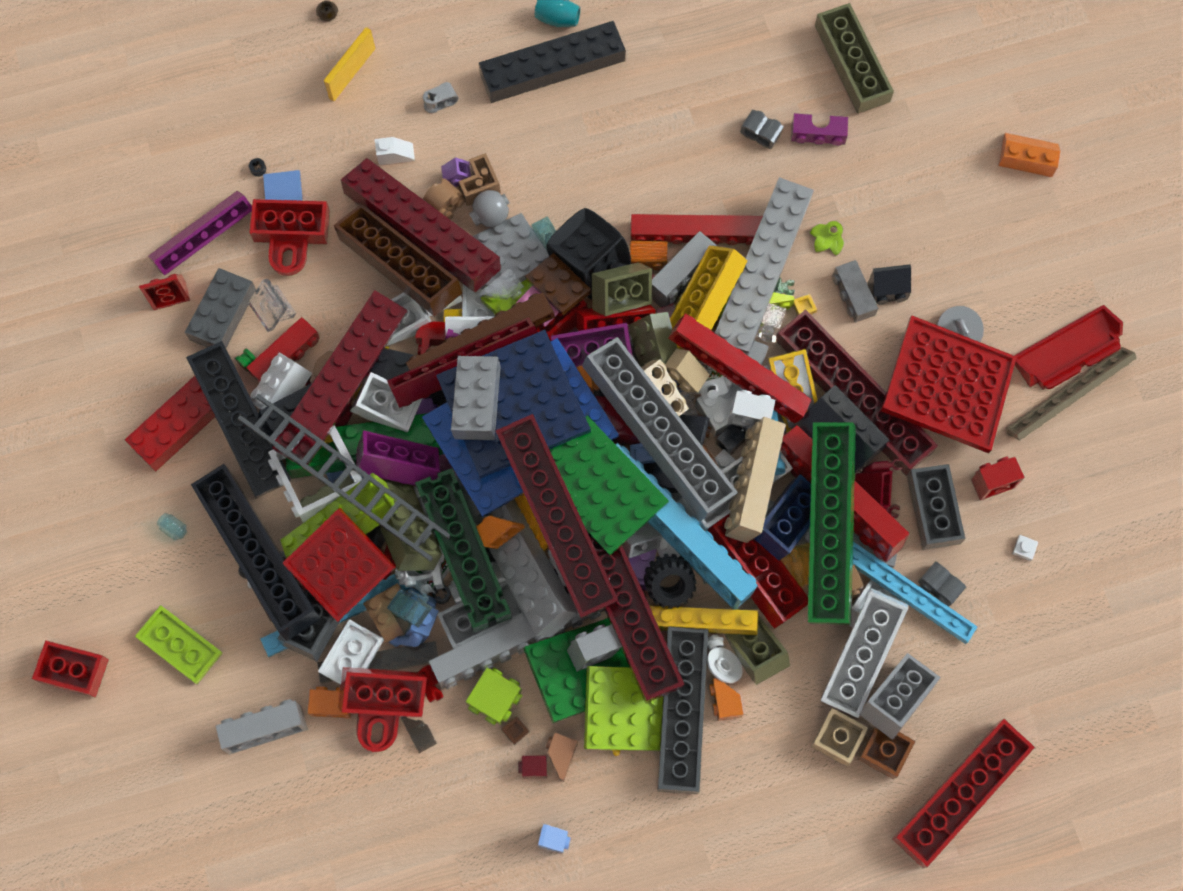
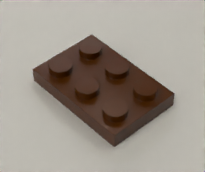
(558, 284)

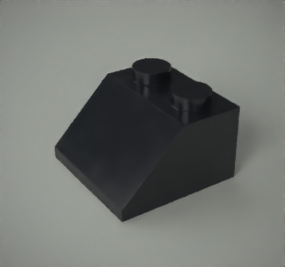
(890, 284)

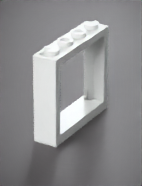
(310, 510)

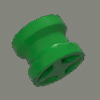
(245, 359)

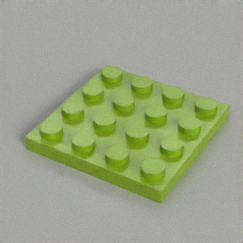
(618, 714)

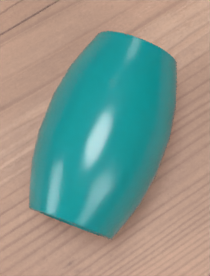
(558, 13)

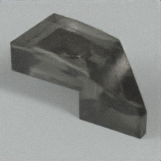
(419, 734)

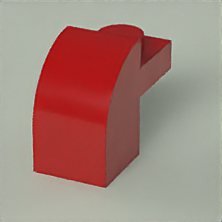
(430, 334)

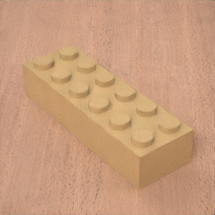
(754, 480)

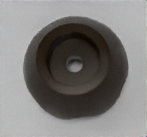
(326, 15)

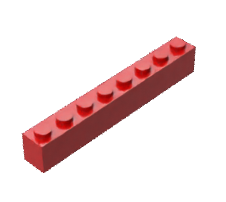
(682, 228)
(739, 367)

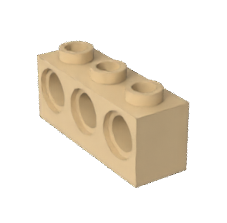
(662, 378)

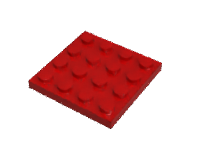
(338, 564)

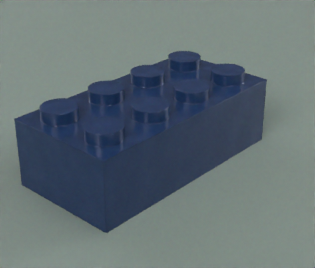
(787, 519)

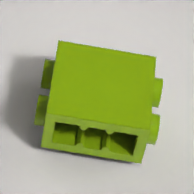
(494, 696)

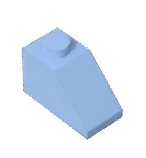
(554, 839)

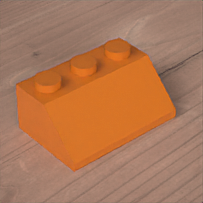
(1029, 155)

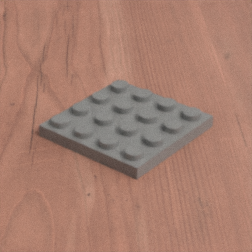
(516, 246)

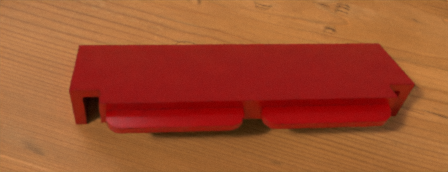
(1070, 349)

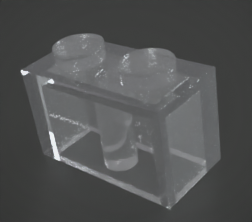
(771, 322)

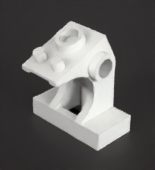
(410, 580)

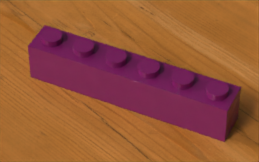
(200, 232)

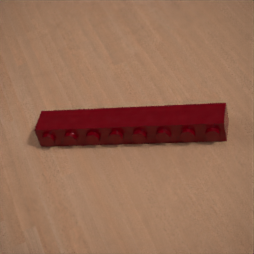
(423, 380)

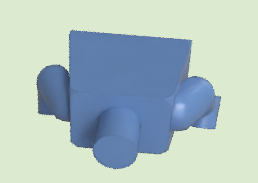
(415, 636)

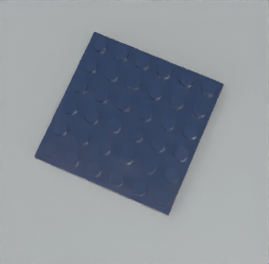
(528, 385)

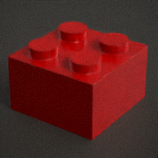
(997, 478)

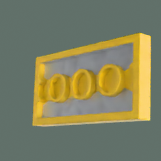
(796, 370)

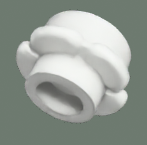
(715, 641)

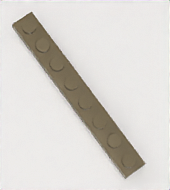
(1070, 393)

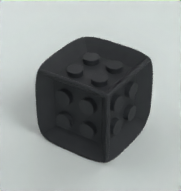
(589, 245)

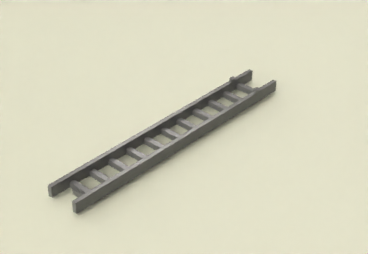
(350, 466)

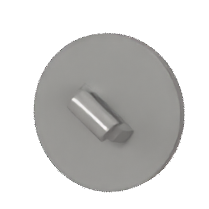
(962, 321)

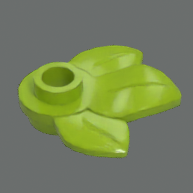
(826, 239)

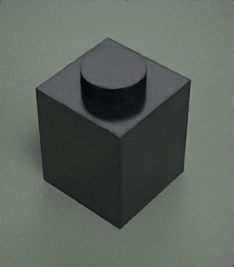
(731, 438)

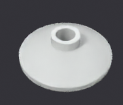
(724, 665)

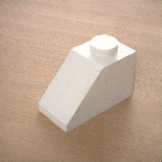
(393, 150)

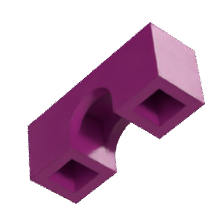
(805, 131)

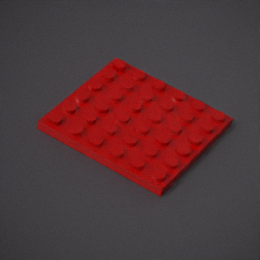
(949, 384)

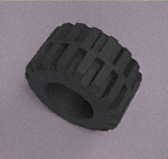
(675, 594)

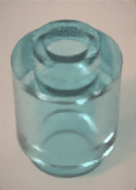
(172, 526)

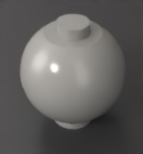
(490, 208)

